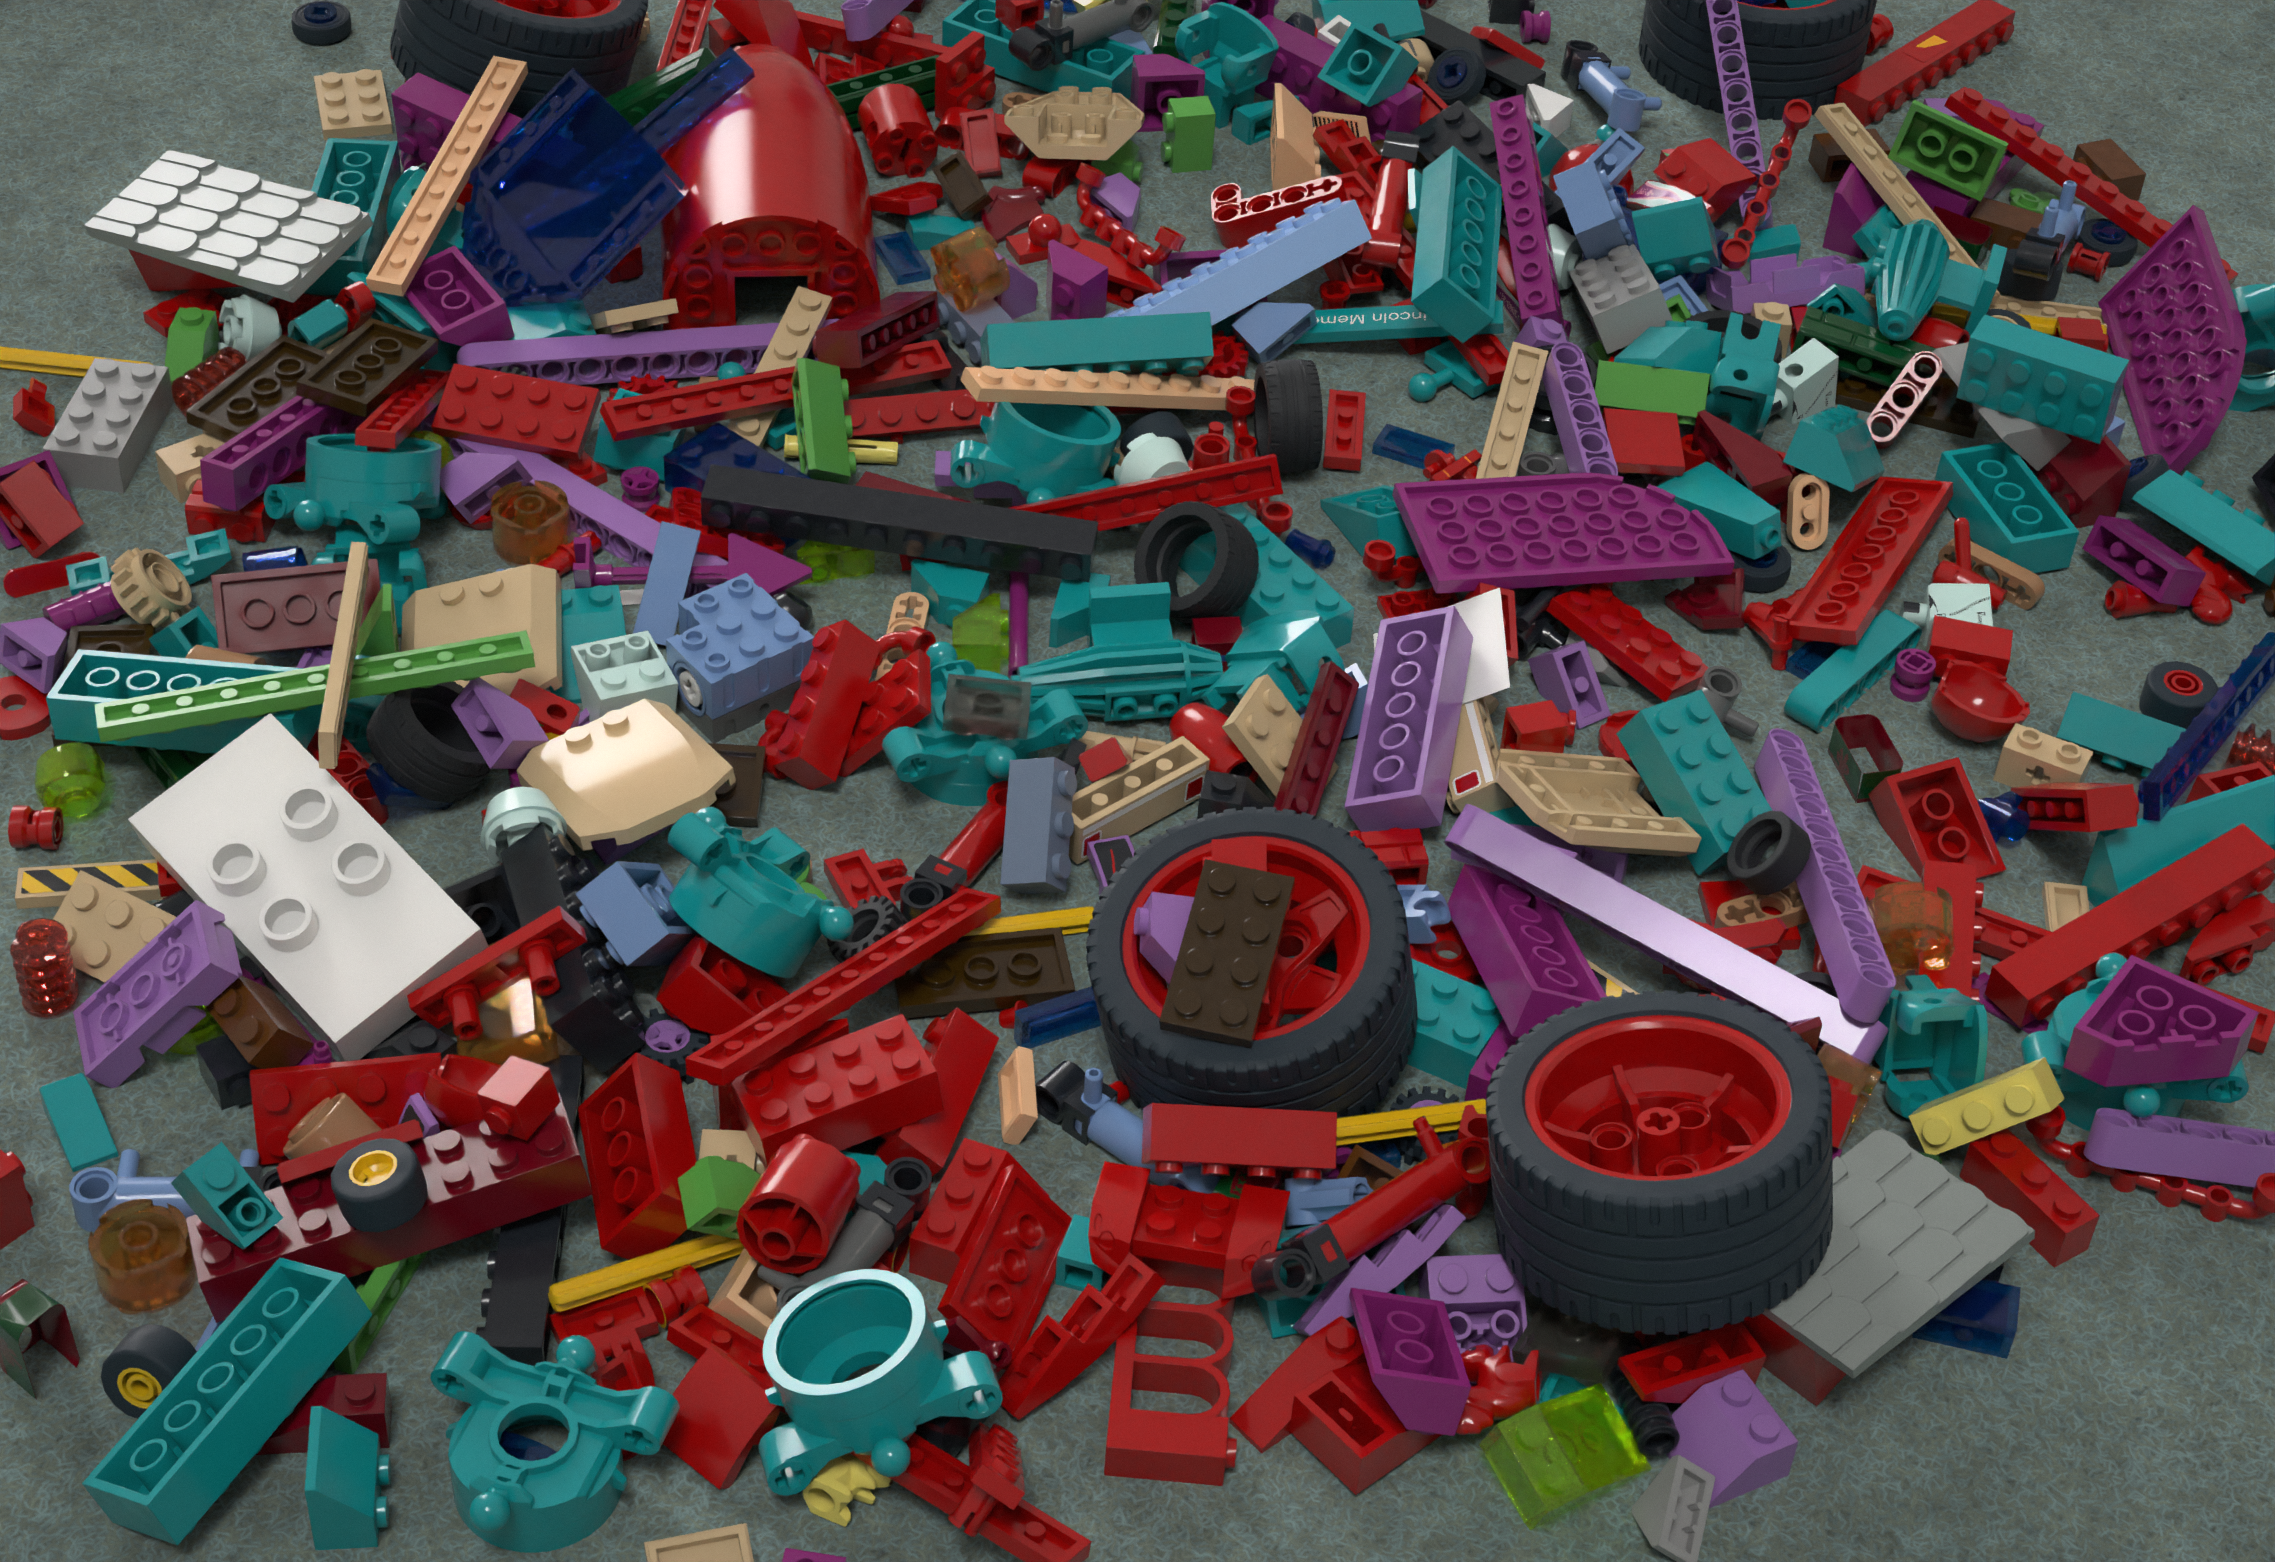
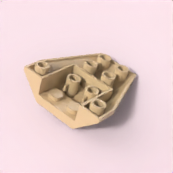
(1075, 123)

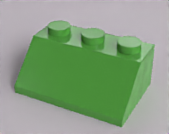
(1948, 150)
(1651, 389)
(821, 421)

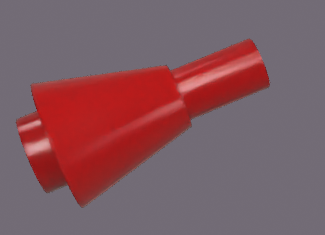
(2129, 600)

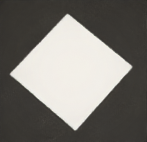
(1488, 657)

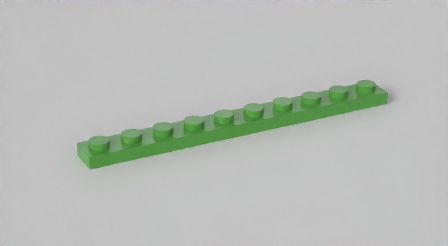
(307, 686)

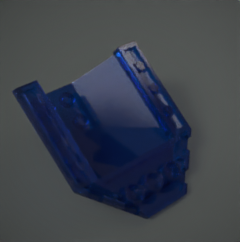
(564, 198)

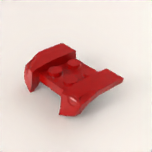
(1183, 1225)

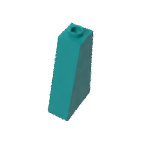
(1739, 515)

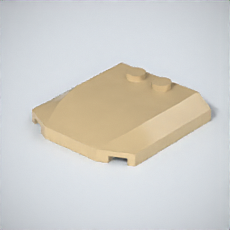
(493, 606)
(626, 773)
(1591, 803)

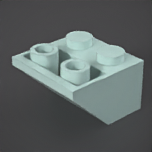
(622, 672)

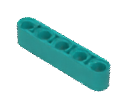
(1851, 670)

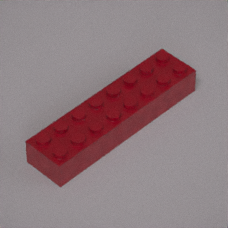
(472, 1186)

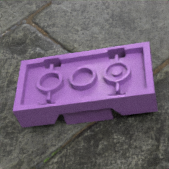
(1781, 281)
(156, 994)

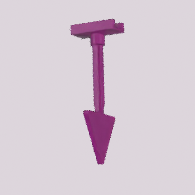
(764, 566)

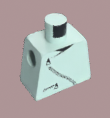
(1806, 382)
(1952, 601)

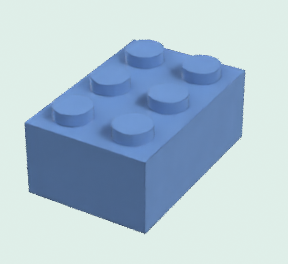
(1593, 210)
(635, 914)

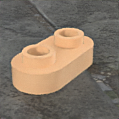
(1808, 509)

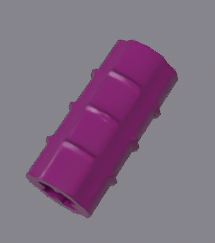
(85, 608)

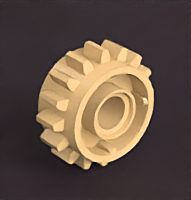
(150, 587)

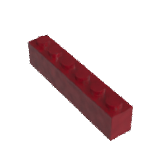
(877, 329)

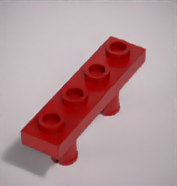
(519, 955)
(995, 1476)

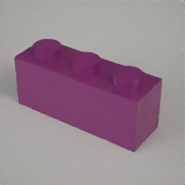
(2144, 560)

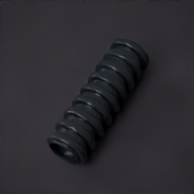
(1648, 1421)

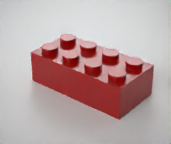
(840, 1090)
(635, 1152)

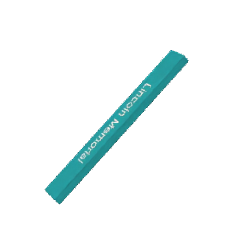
(1374, 324)

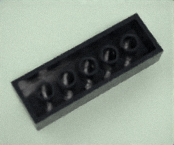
(1467, 133)
(595, 995)

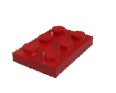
(891, 702)

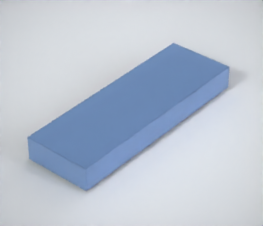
(667, 581)

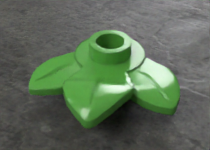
(2034, 202)

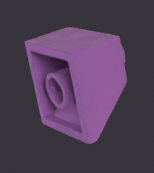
(1734, 1436)

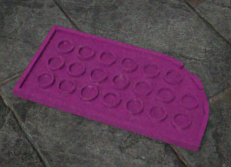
(2181, 340)
(1555, 532)

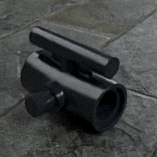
(1535, 623)

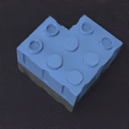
(735, 657)

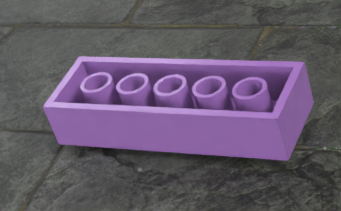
(1410, 721)

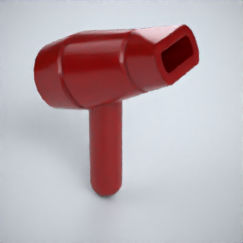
(1961, 571)

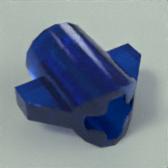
(2005, 817)

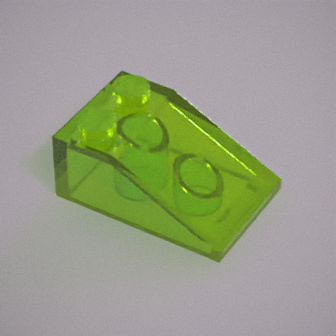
(1563, 1454)

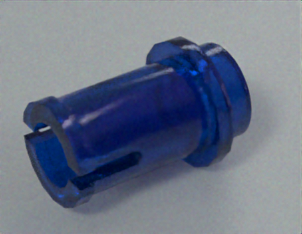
(1316, 551)

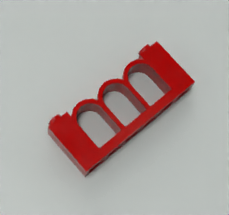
(1171, 1443)

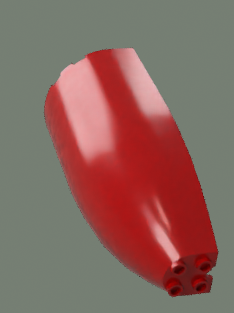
(769, 196)

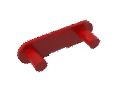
(42, 576)

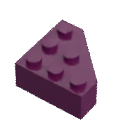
(2158, 1030)

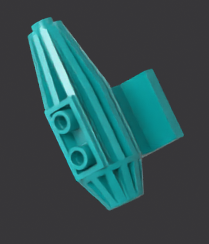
(1916, 272)
(1130, 659)

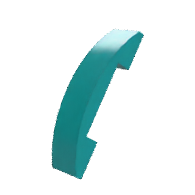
(204, 556)

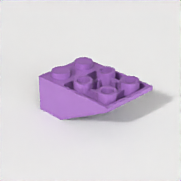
(1480, 1298)

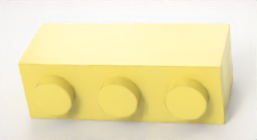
(1986, 1107)

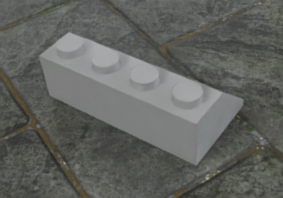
(2030, 440)

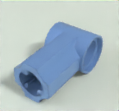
(1319, 1200)

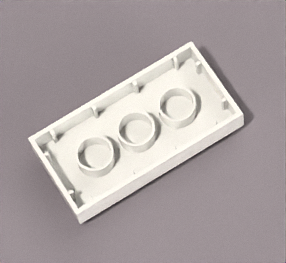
(308, 886)

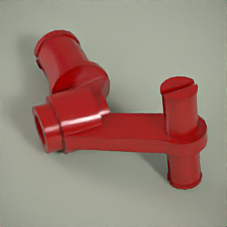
(1773, 626)

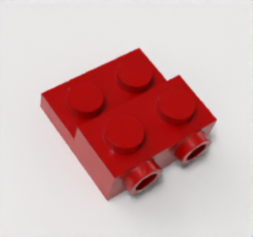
(963, 76)

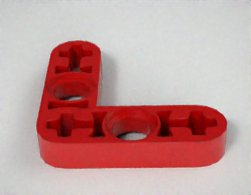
(685, 511)

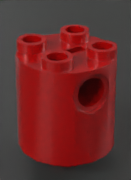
(897, 131)
(798, 1205)

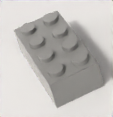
(1619, 296)
(110, 424)

